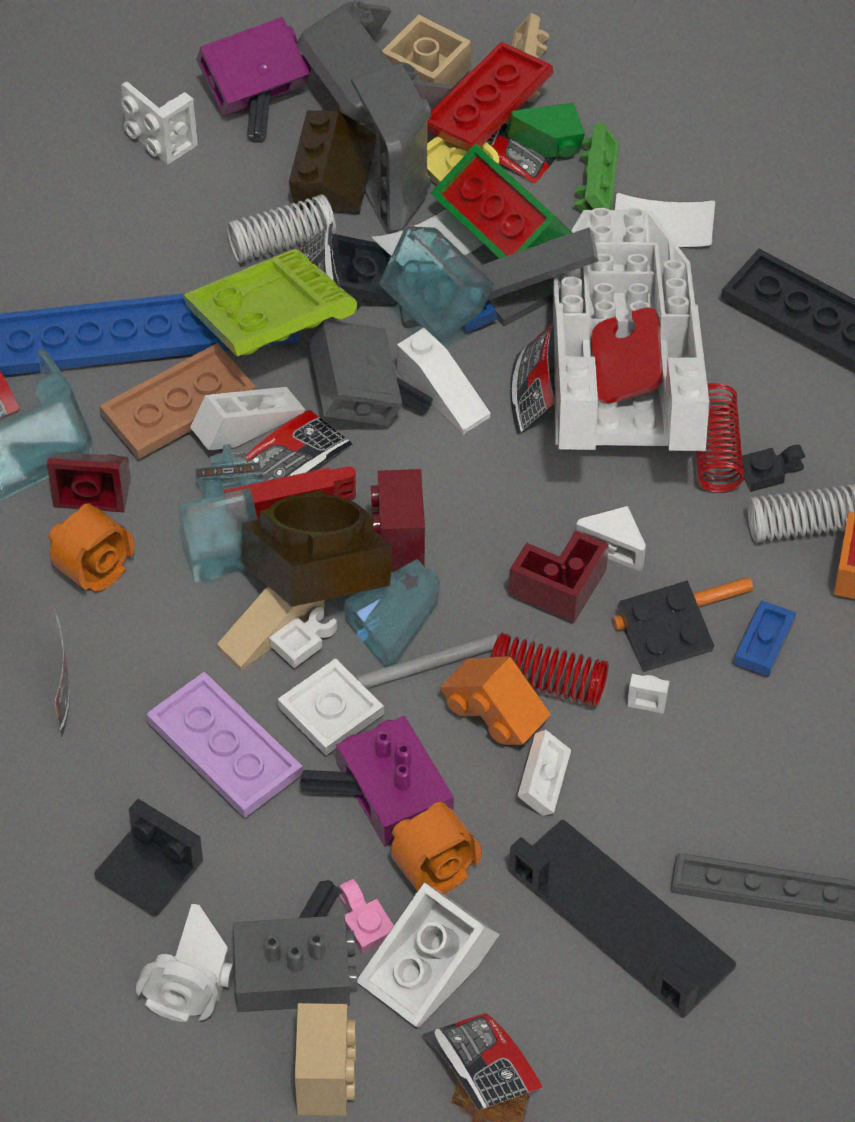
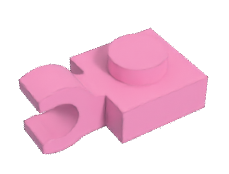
(367, 920)

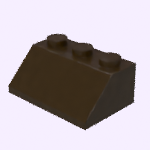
(332, 160)

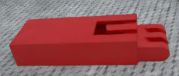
(334, 482)

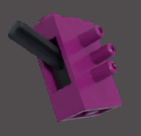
(386, 774)

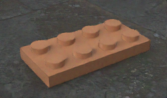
(168, 402)

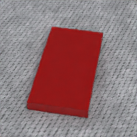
(488, 96)

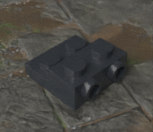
(360, 268)

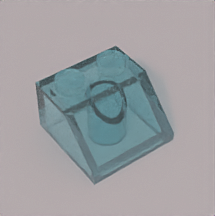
(214, 533)

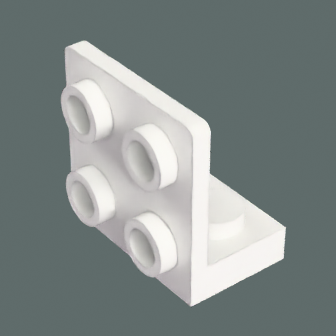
(163, 130)

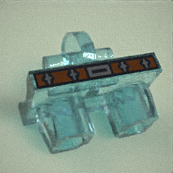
(226, 471)

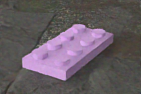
(224, 744)

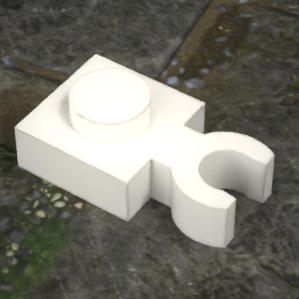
(301, 640)

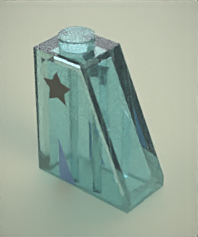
(393, 615)

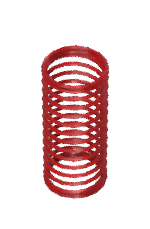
(717, 462)
(597, 678)

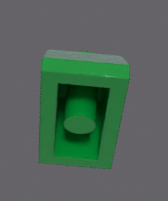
(548, 129)

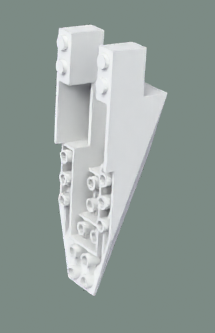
(634, 271)

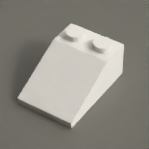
(427, 955)

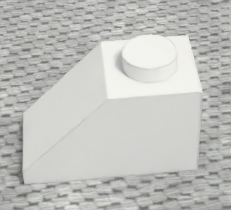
(204, 948)

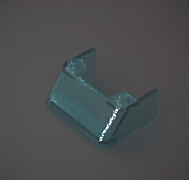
(41, 432)

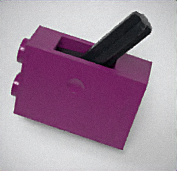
(253, 69)

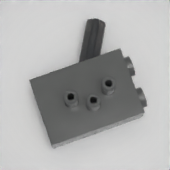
(295, 958)

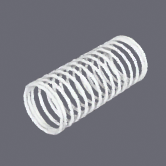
(236, 235)
(762, 518)

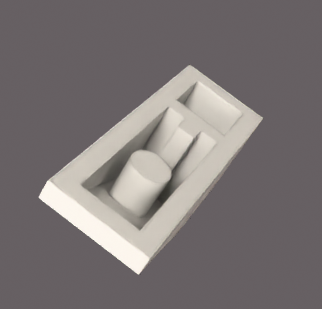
(434, 372)
(243, 415)

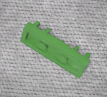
(599, 169)

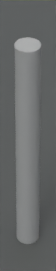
(427, 662)

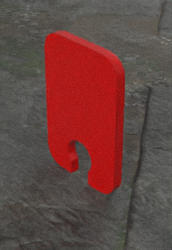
(630, 363)

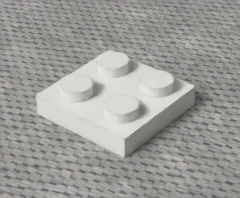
(330, 706)

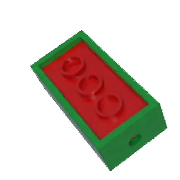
(496, 206)

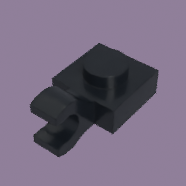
(767, 469)

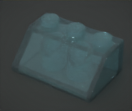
(435, 281)

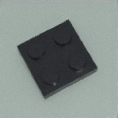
(665, 626)

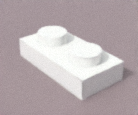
(544, 773)

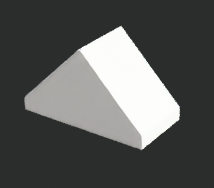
(621, 534)

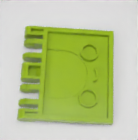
(269, 302)

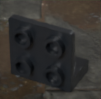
(151, 859)

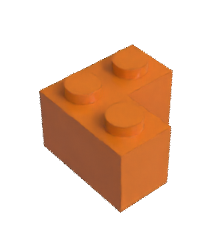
(497, 694)

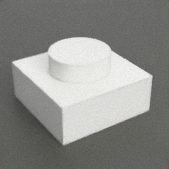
(648, 693)

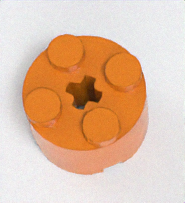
(90, 548)
(435, 848)

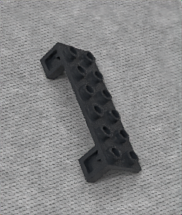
(621, 916)

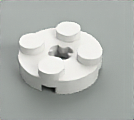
(177, 989)

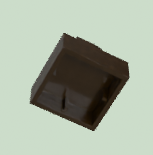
(316, 549)

